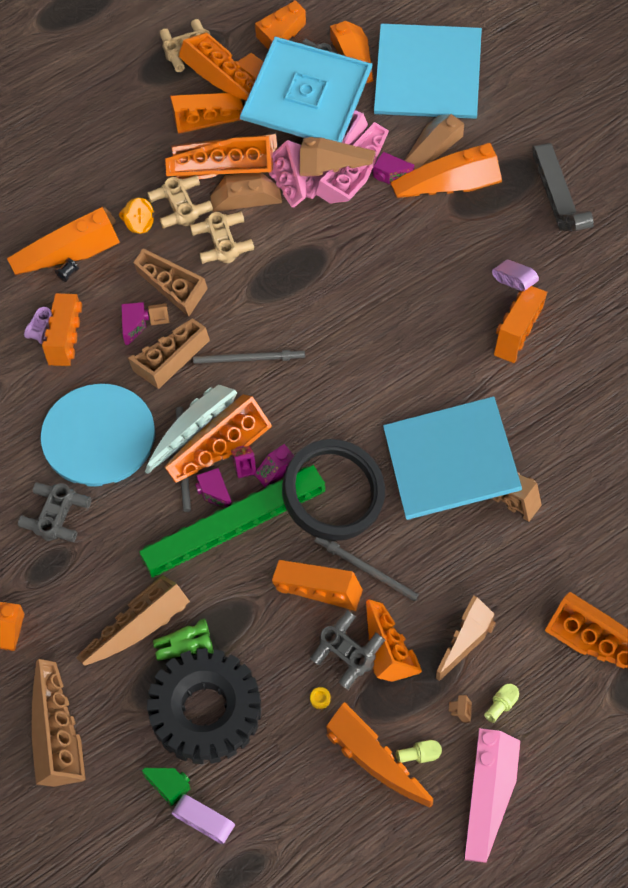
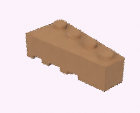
(172, 281)
(171, 353)
(525, 501)

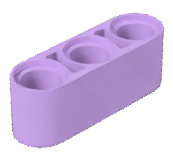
(515, 275)
(203, 819)

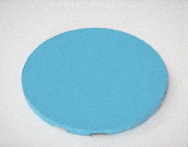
(97, 434)

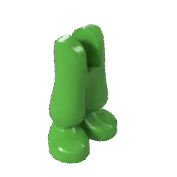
(184, 641)

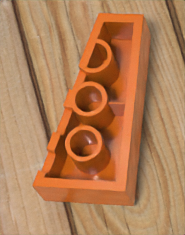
(204, 110)

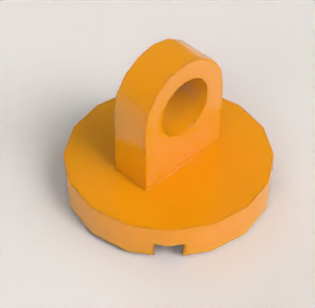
(137, 215)

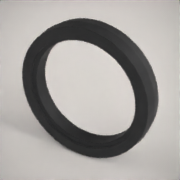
(356, 455)

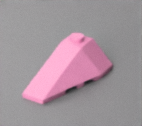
(287, 172)

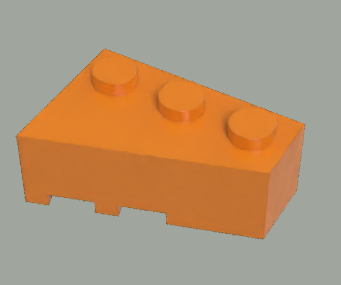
(282, 24)

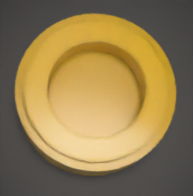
(320, 698)

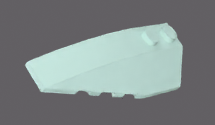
(191, 422)

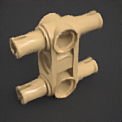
(173, 45)
(184, 211)
(218, 227)

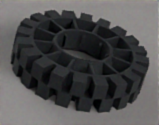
(197, 673)

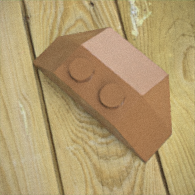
(245, 191)

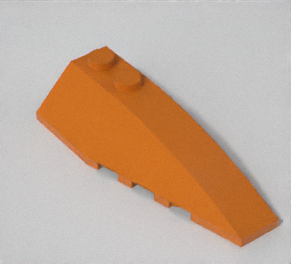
(215, 65)
(234, 427)

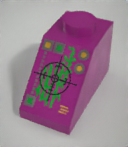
(390, 168)
(133, 320)
(244, 461)
(274, 466)
(213, 488)

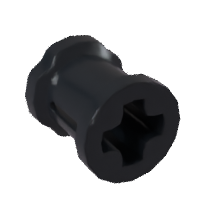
(66, 269)

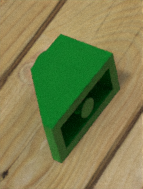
(168, 783)

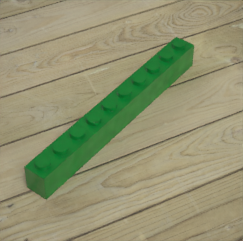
(227, 523)

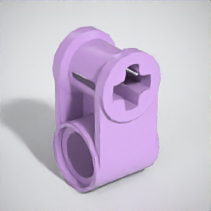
(37, 327)

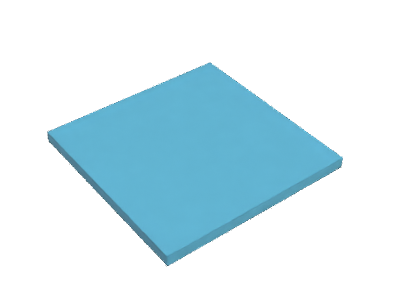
(428, 71)
(306, 91)
(451, 458)

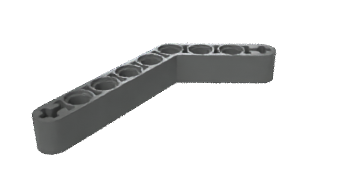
(557, 191)

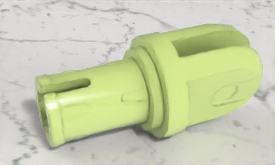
(502, 701)
(421, 752)

